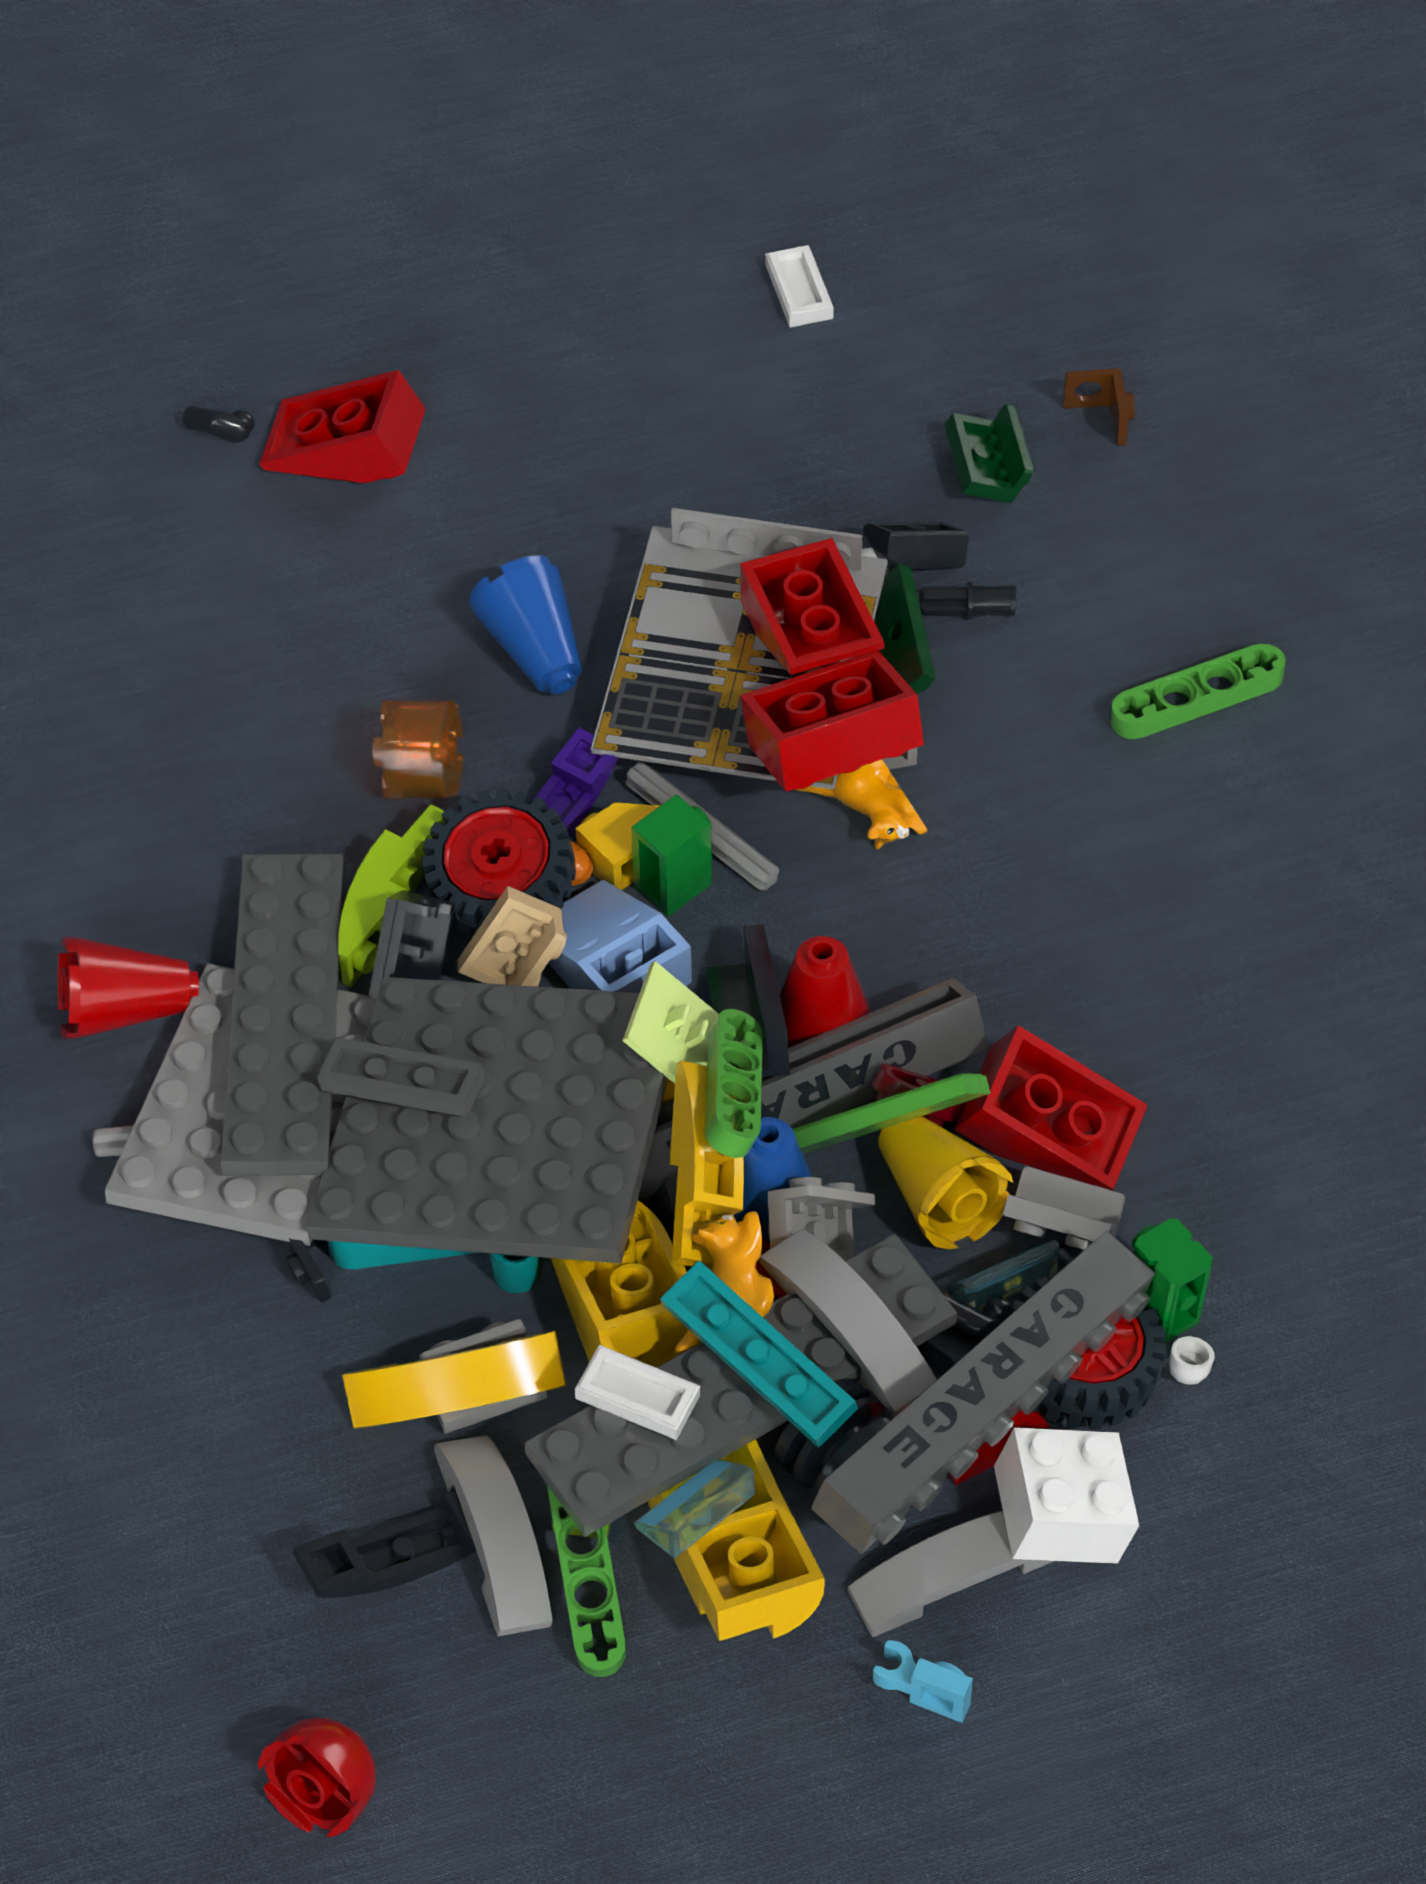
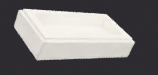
(799, 286)
(637, 1392)

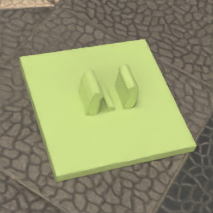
(669, 1023)

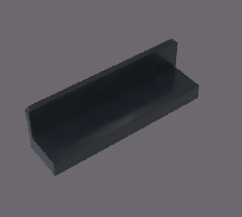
(754, 990)

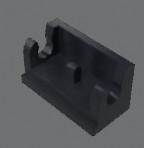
(412, 938)

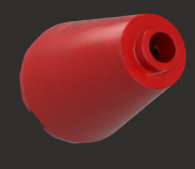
(118, 986)
(820, 990)

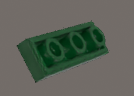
(903, 629)

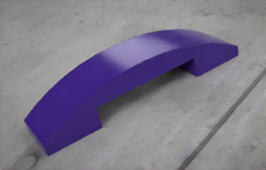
(576, 779)

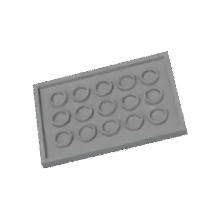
(177, 1140)

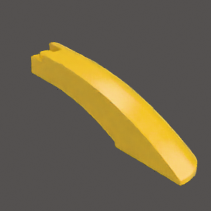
(755, 1561)

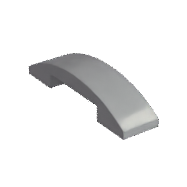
(854, 1316)
(501, 1533)
(934, 1569)

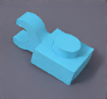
(930, 1685)

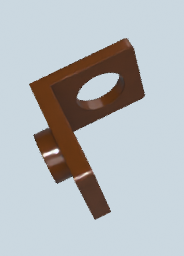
(1110, 394)

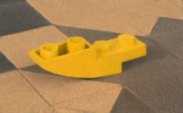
(706, 1179)

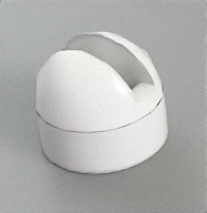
(1190, 1360)

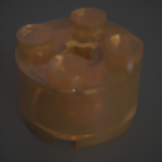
(419, 749)

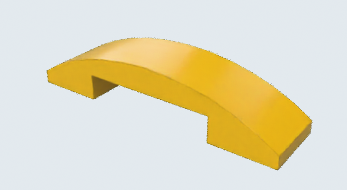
(454, 1381)

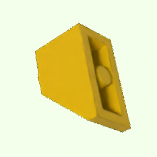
(609, 841)

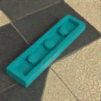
(759, 1353)

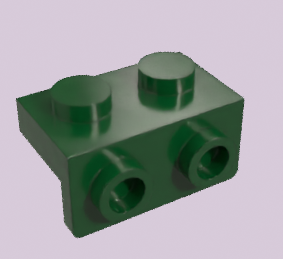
(990, 454)

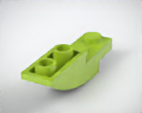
(389, 867)

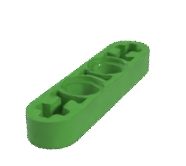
(1202, 697)
(739, 1083)
(580, 1569)

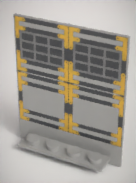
(694, 648)

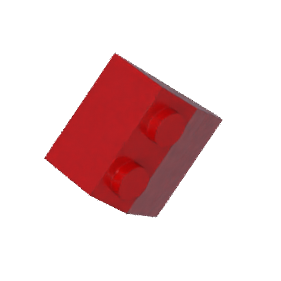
(347, 431)
(807, 607)
(1051, 1112)

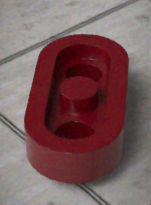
(895, 1080)

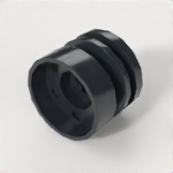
(814, 1464)

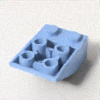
(615, 941)

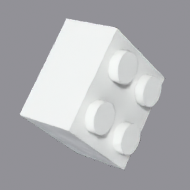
(1066, 1495)

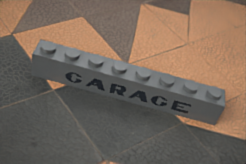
(838, 1067)
(982, 1393)

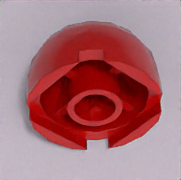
(319, 1775)

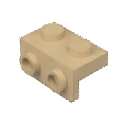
(514, 941)

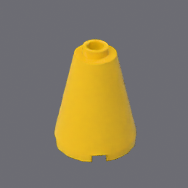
(945, 1181)

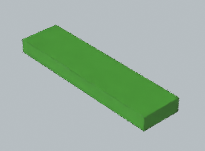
(891, 1111)

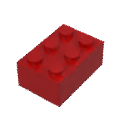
(832, 720)

